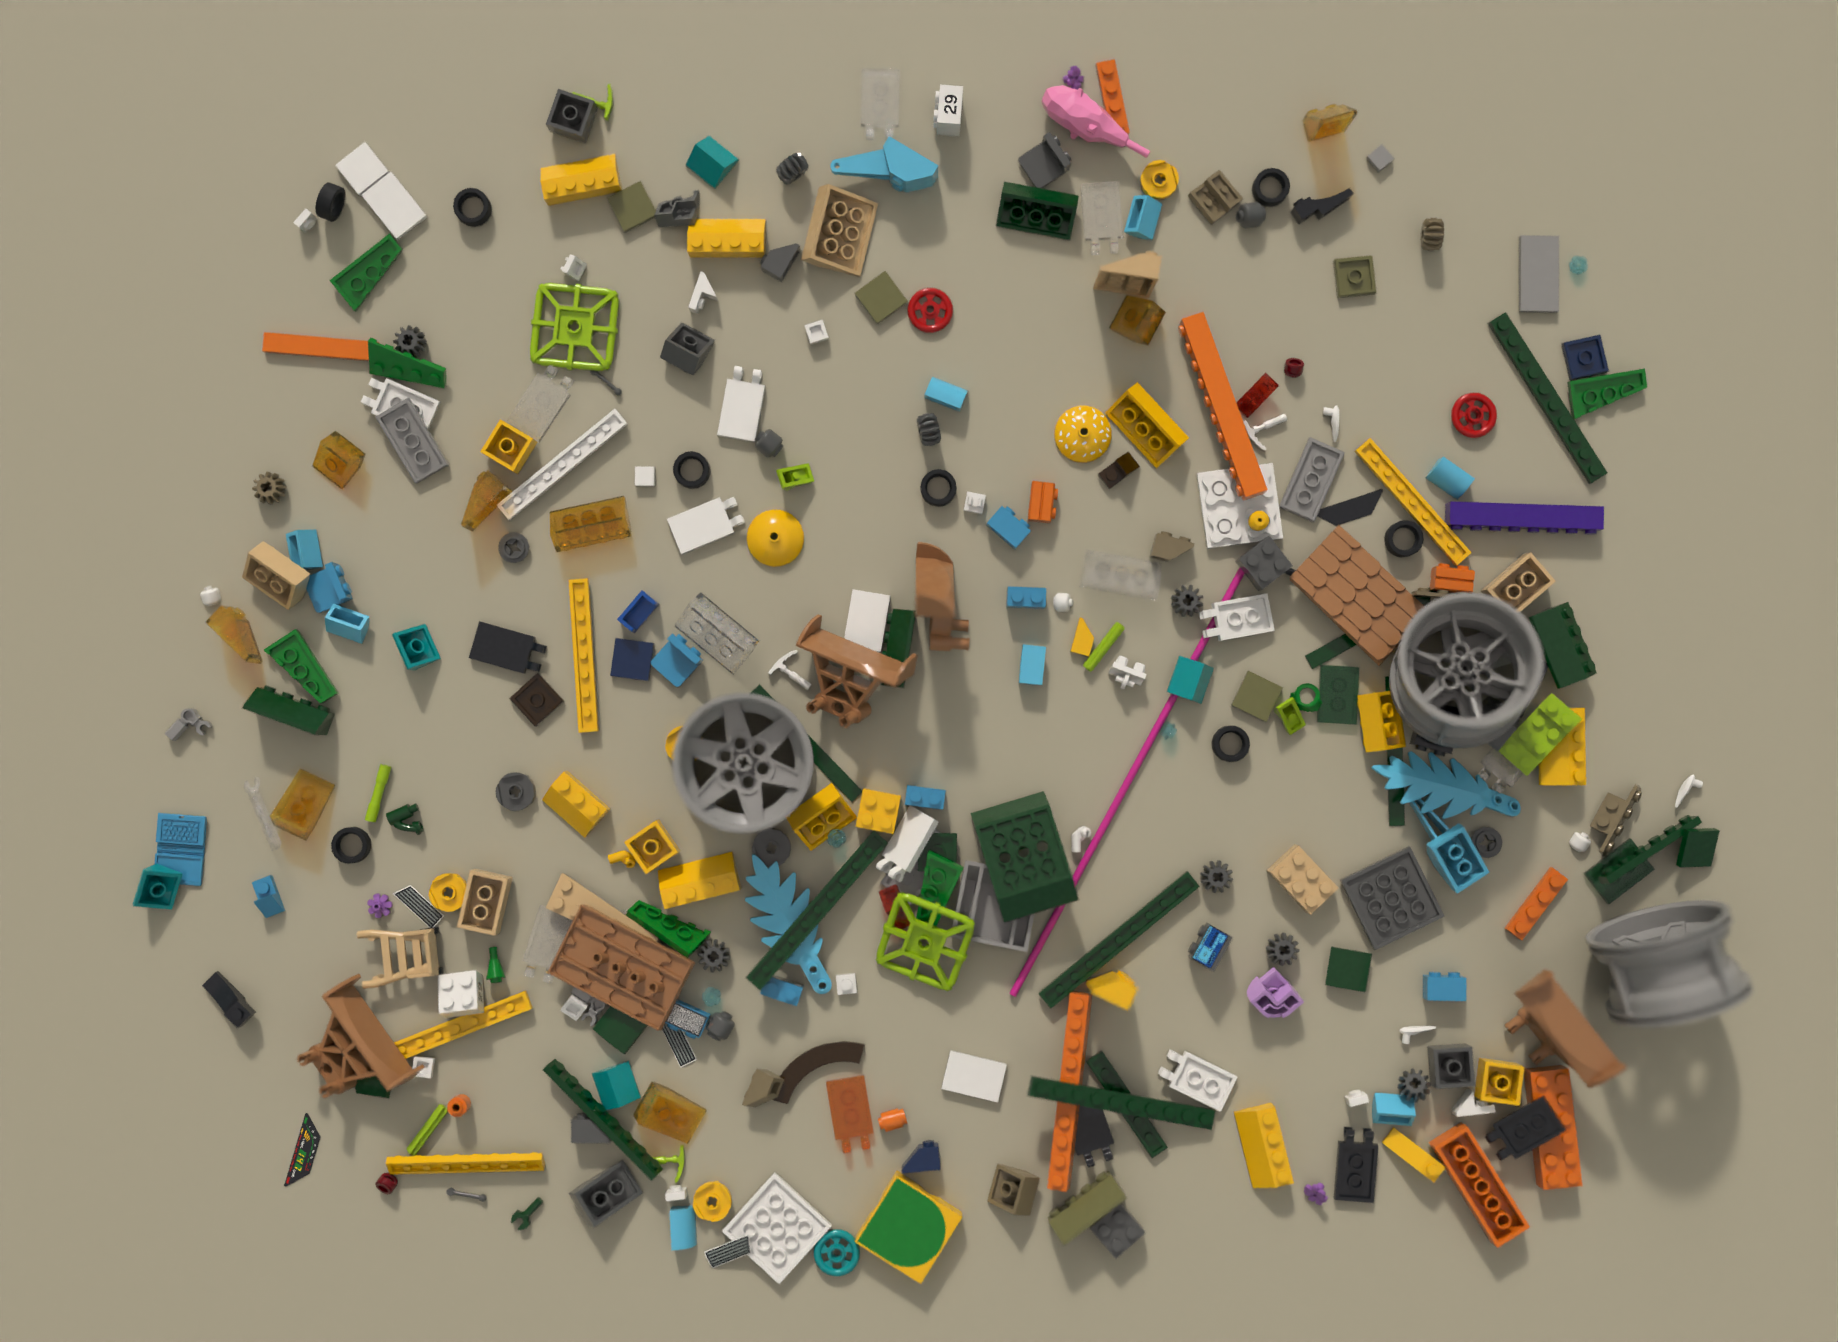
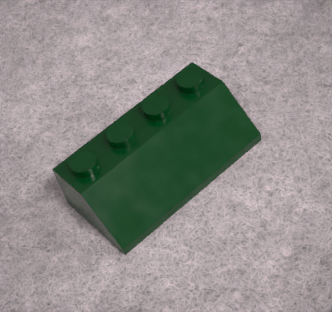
(1037, 210)
(899, 636)
(1563, 645)
(289, 710)

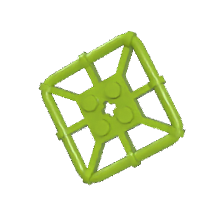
(583, 335)
(934, 935)

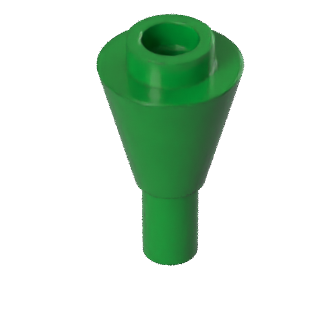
(495, 972)

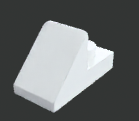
(701, 290)
(1466, 1105)

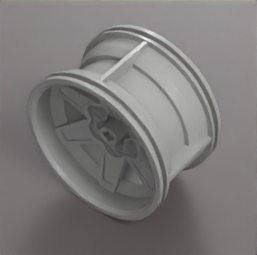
(1509, 634)
(690, 745)
(1669, 964)

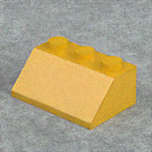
(1380, 722)
(575, 803)
(820, 815)

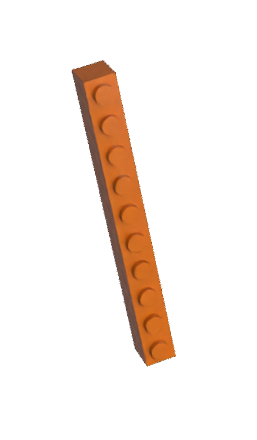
(1223, 406)
(1072, 1072)

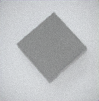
(1380, 158)

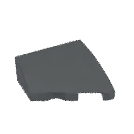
(678, 211)

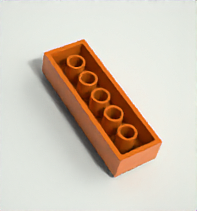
(1557, 1159)
(1479, 1184)

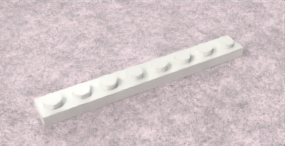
(562, 464)

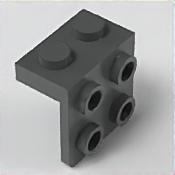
(1045, 161)

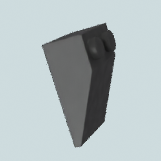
(605, 1193)

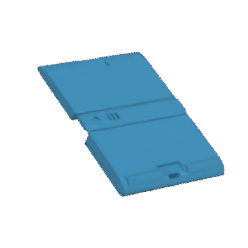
(182, 845)

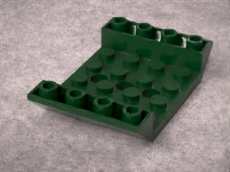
(1029, 882)

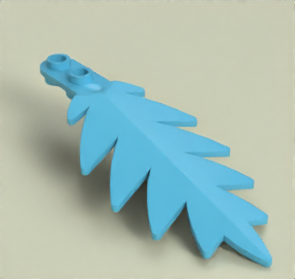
(1444, 786)
(778, 902)

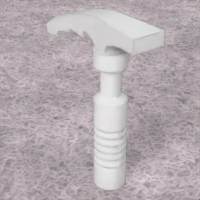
(1267, 424)
(794, 676)

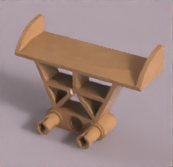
(936, 598)
(853, 705)
(1563, 1031)
(363, 1042)

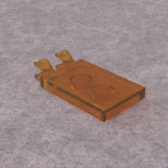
(850, 1110)

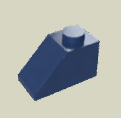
(923, 1158)

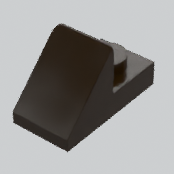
(1118, 470)

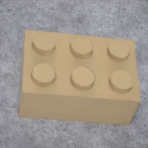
(275, 575)
(1520, 582)
(1302, 879)
(484, 902)

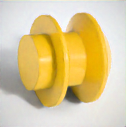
(1258, 520)

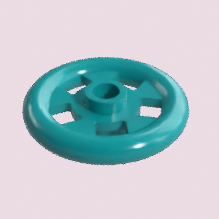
(846, 1265)

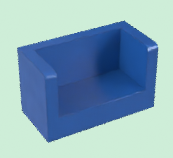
(638, 611)

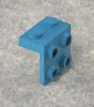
(328, 588)
(677, 660)

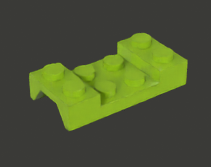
(1539, 734)

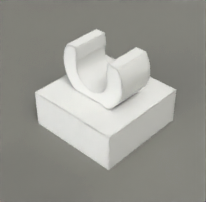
(574, 267)
(974, 502)

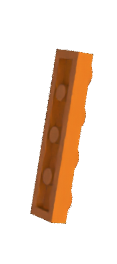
(1111, 92)
(1536, 903)

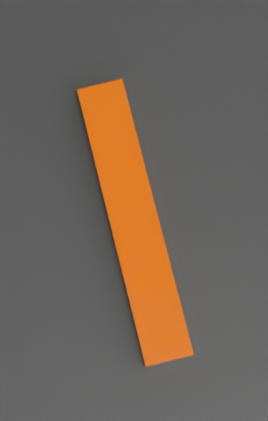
(315, 346)

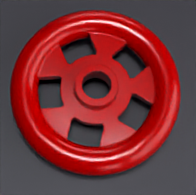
(920, 323)
(1486, 425)

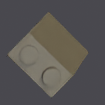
(1013, 1190)

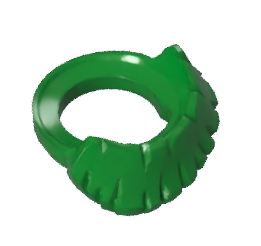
(1312, 706)

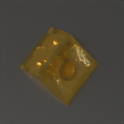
(1137, 319)
(338, 459)

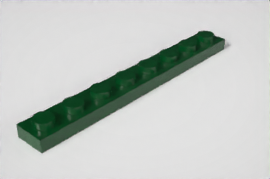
(603, 1119)

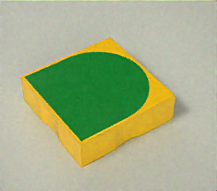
(908, 1227)

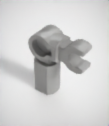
(188, 716)
(595, 1007)

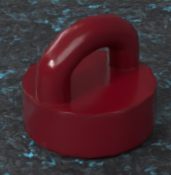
(1293, 367)
(386, 1185)

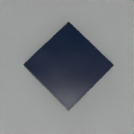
(1585, 357)
(632, 659)

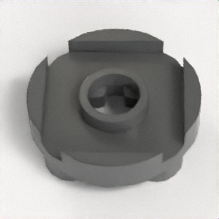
(507, 784)
(777, 838)

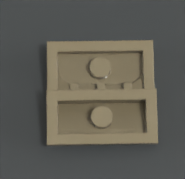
(1215, 197)

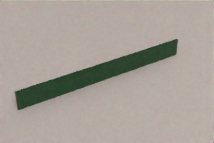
(1340, 644)
(825, 763)
(1396, 809)

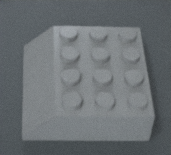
(979, 902)

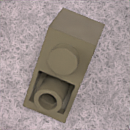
(1167, 547)
(763, 1088)

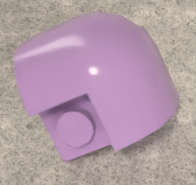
(1273, 995)

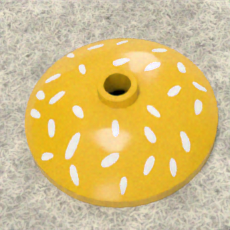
(1082, 447)

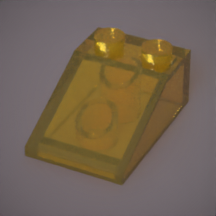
(1328, 121)
(484, 498)
(236, 632)
(302, 804)
(668, 1113)

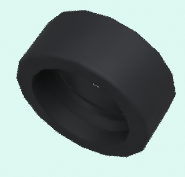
(1279, 175)
(465, 194)
(330, 202)
(677, 469)
(938, 473)
(1404, 524)
(1216, 745)
(336, 848)

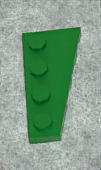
(365, 272)
(403, 366)
(1595, 392)
(302, 665)
(938, 883)
(675, 933)

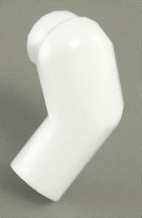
(1078, 836)

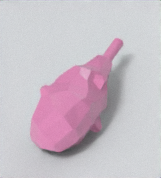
(1086, 118)

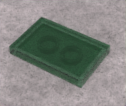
(1338, 694)
(1612, 891)

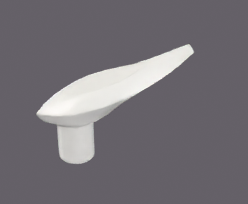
(1335, 420)
(1685, 788)
(1413, 1030)

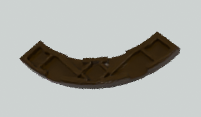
(814, 1058)

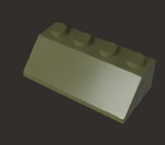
(1086, 1207)

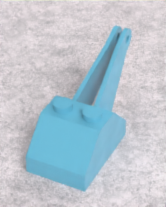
(894, 162)
(1451, 852)

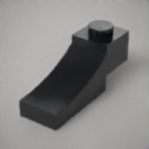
(1320, 207)
(229, 999)

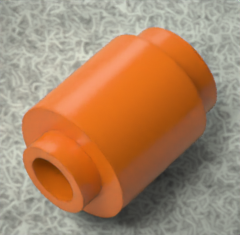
(464, 1103)
(892, 1119)

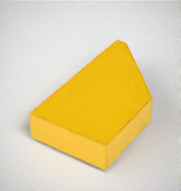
(1082, 640)

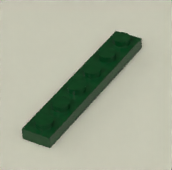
(1642, 852)

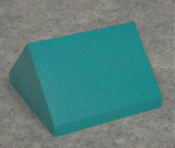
(711, 161)
(416, 647)
(1190, 679)
(157, 887)
(616, 1085)

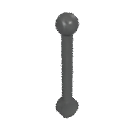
(617, 391)
(451, 1191)

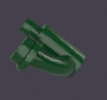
(402, 813)

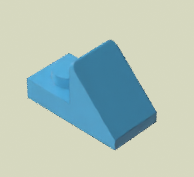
(268, 897)

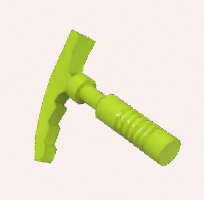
(602, 105)
(675, 1159)

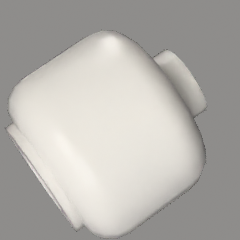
(210, 596)
(1062, 602)
(1580, 842)

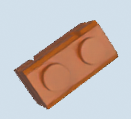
(1041, 502)
(1452, 579)

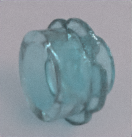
(1578, 269)
(1168, 730)
(836, 833)
(716, 996)

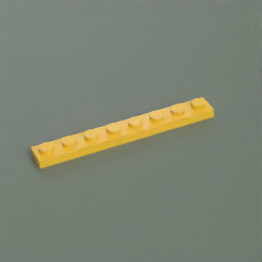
(1413, 502)
(583, 655)
(464, 1025)
(465, 1163)

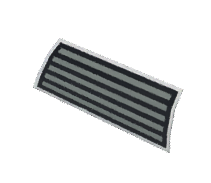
(419, 906)
(679, 1046)
(729, 1251)

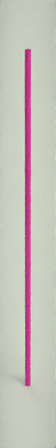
(1117, 800)

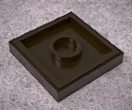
(536, 699)

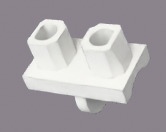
(1127, 675)

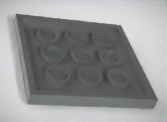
(1392, 898)

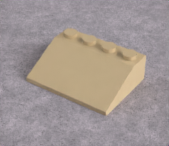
(839, 230)
(1130, 275)

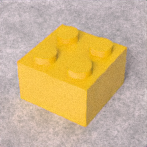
(508, 446)
(878, 811)
(652, 846)
(1499, 1081)

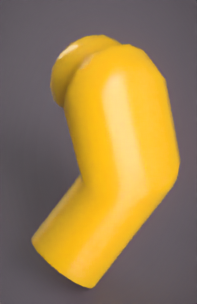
(623, 856)

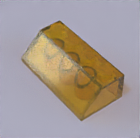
(590, 524)

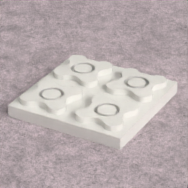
(1227, 515)
(779, 1226)

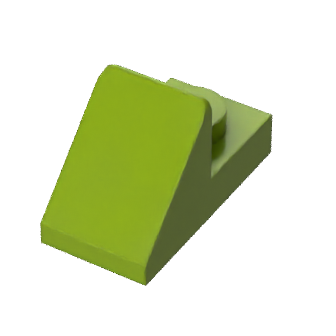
(795, 476)
(1290, 716)

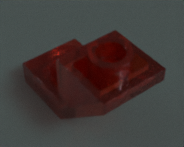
(1257, 395)
(887, 897)

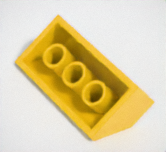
(580, 180)
(727, 238)
(1146, 425)
(1568, 759)
(698, 880)
(1114, 988)
(1263, 1146)

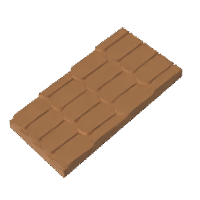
(1357, 594)
(621, 967)

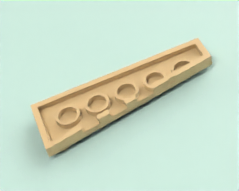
(570, 895)

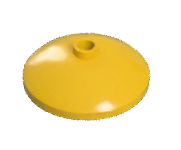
(778, 551)

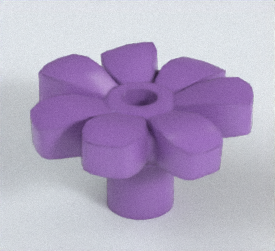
(1073, 78)
(379, 905)
(1316, 1193)

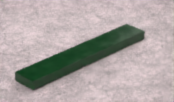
(1141, 1126)

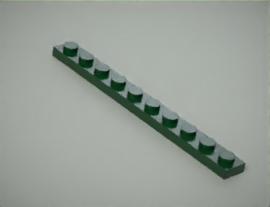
(1547, 398)
(816, 910)
(1119, 939)
(1121, 1102)

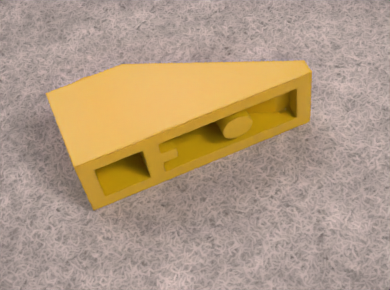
(1413, 1154)

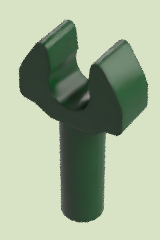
(524, 1215)

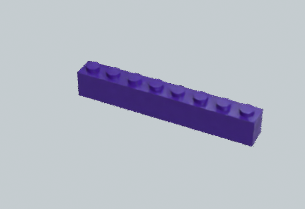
(1524, 516)

